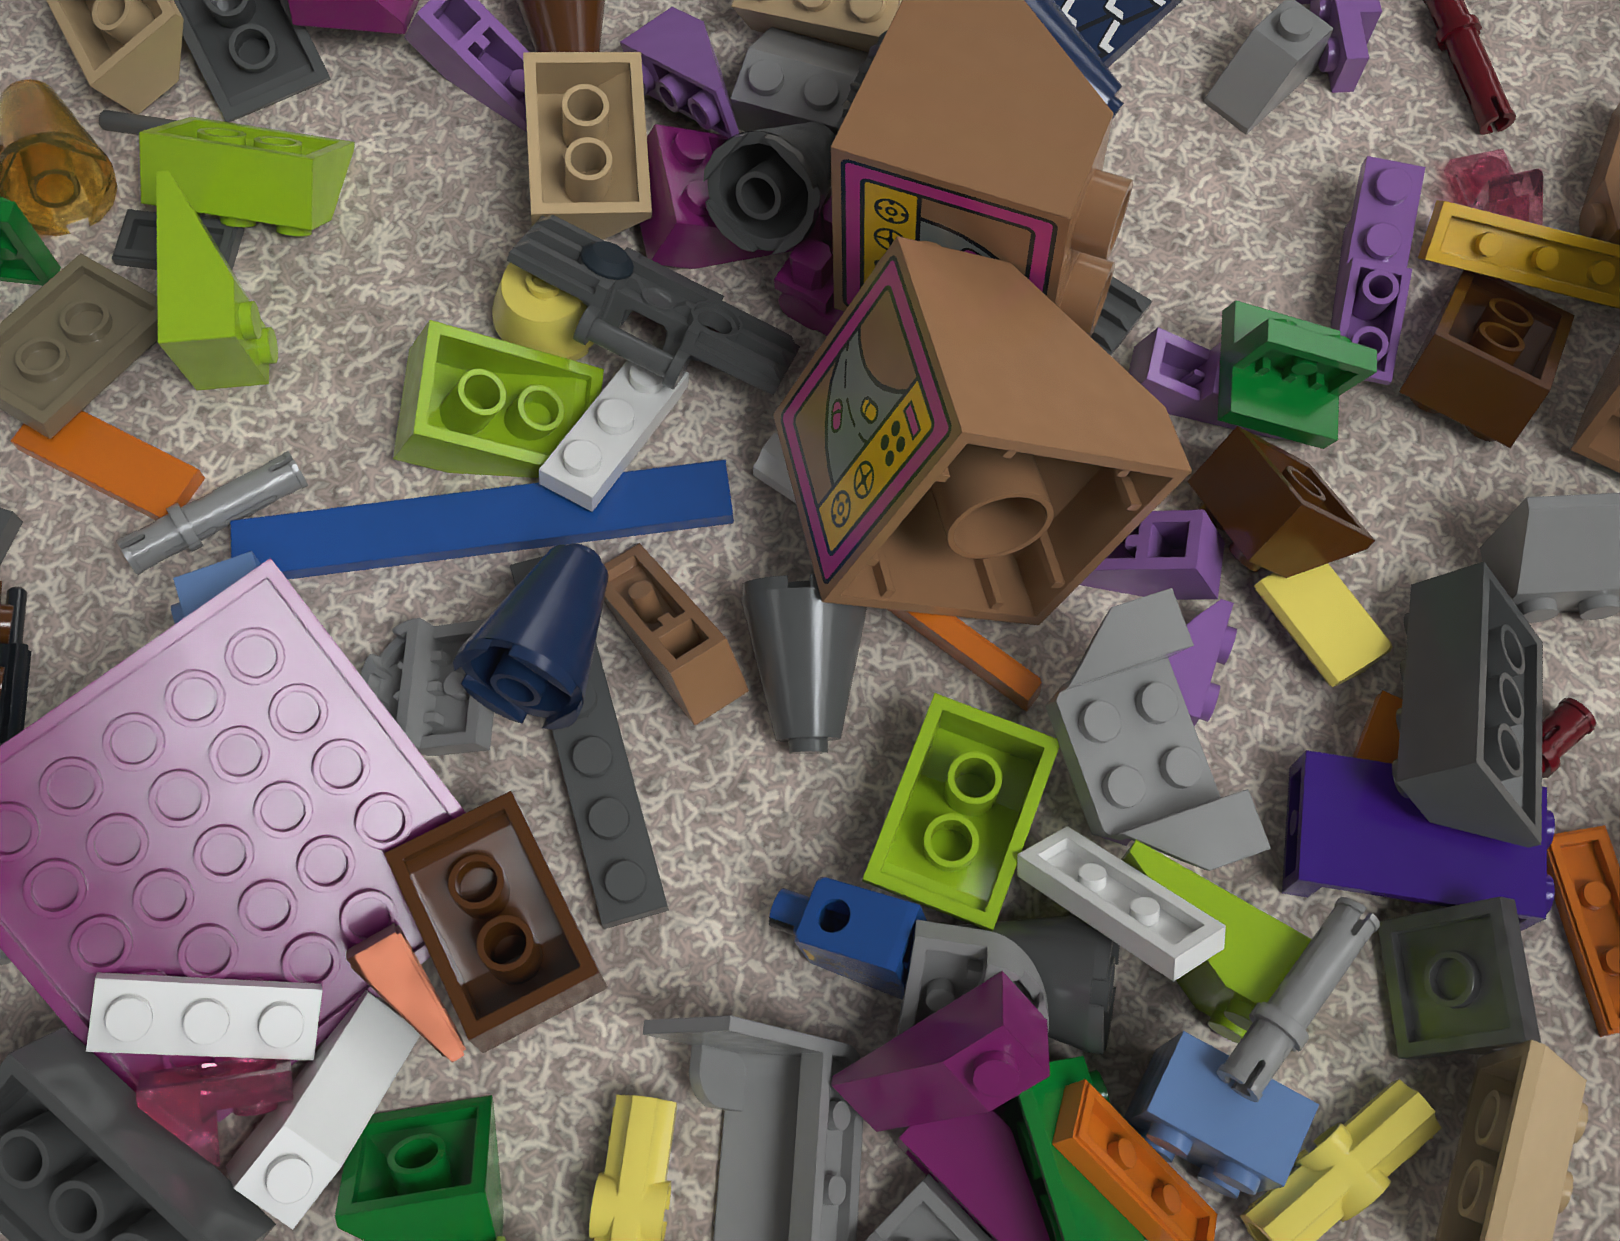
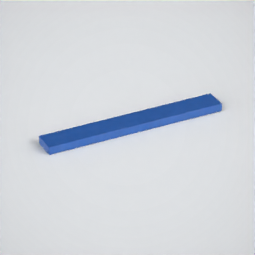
(484, 522)

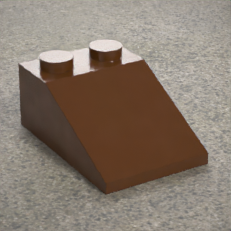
(1489, 357)
(495, 922)

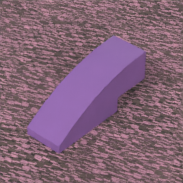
(1181, 376)

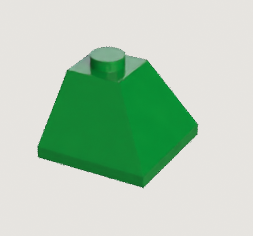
(425, 1175)

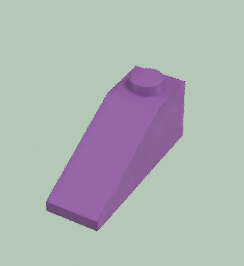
(473, 54)
(1164, 553)

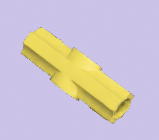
(1345, 1168)
(635, 1188)

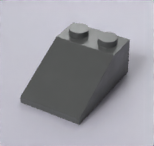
(250, 52)

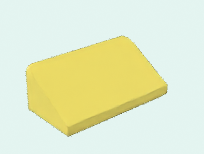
(1325, 622)

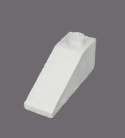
(334, 1097)

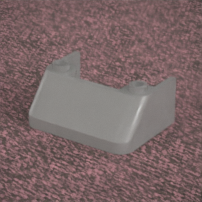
(786, 1132)

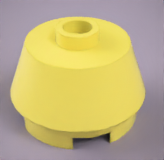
(537, 314)

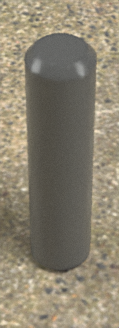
(129, 122)

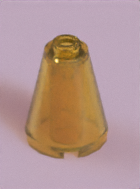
(51, 160)

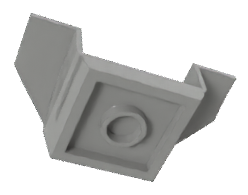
(1138, 748)

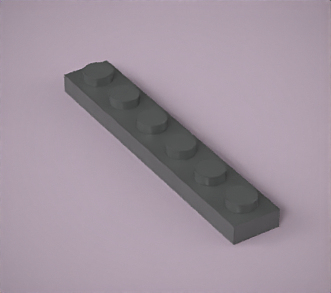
(606, 803)

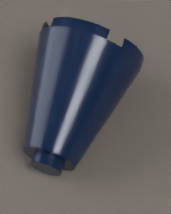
(539, 641)

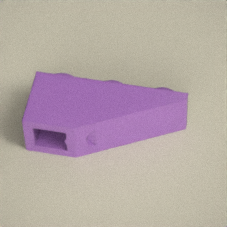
(683, 69)

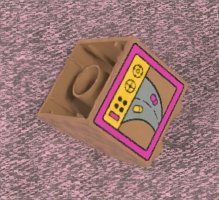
(983, 144)
(967, 444)

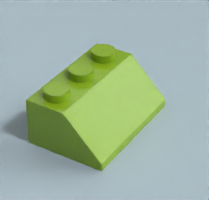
(247, 172)

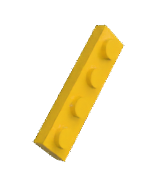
(1523, 253)

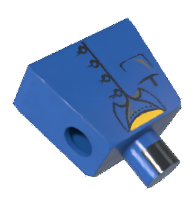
(851, 931)

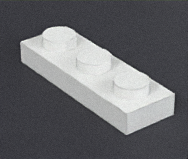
(609, 435)
(1122, 903)
(203, 1017)

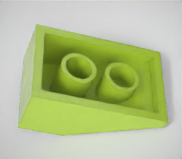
(201, 306)
(487, 403)
(962, 812)
(1255, 950)

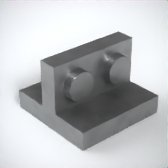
(1458, 980)

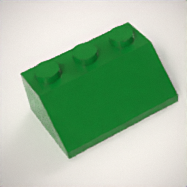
(1066, 1199)

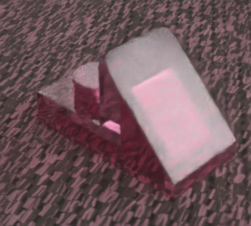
(1490, 185)
(190, 1097)

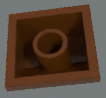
(1275, 507)

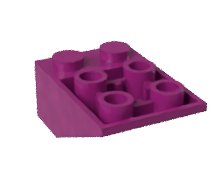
(680, 224)

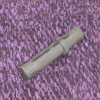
(204, 517)
(1283, 1020)

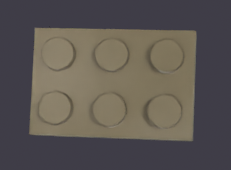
(72, 343)

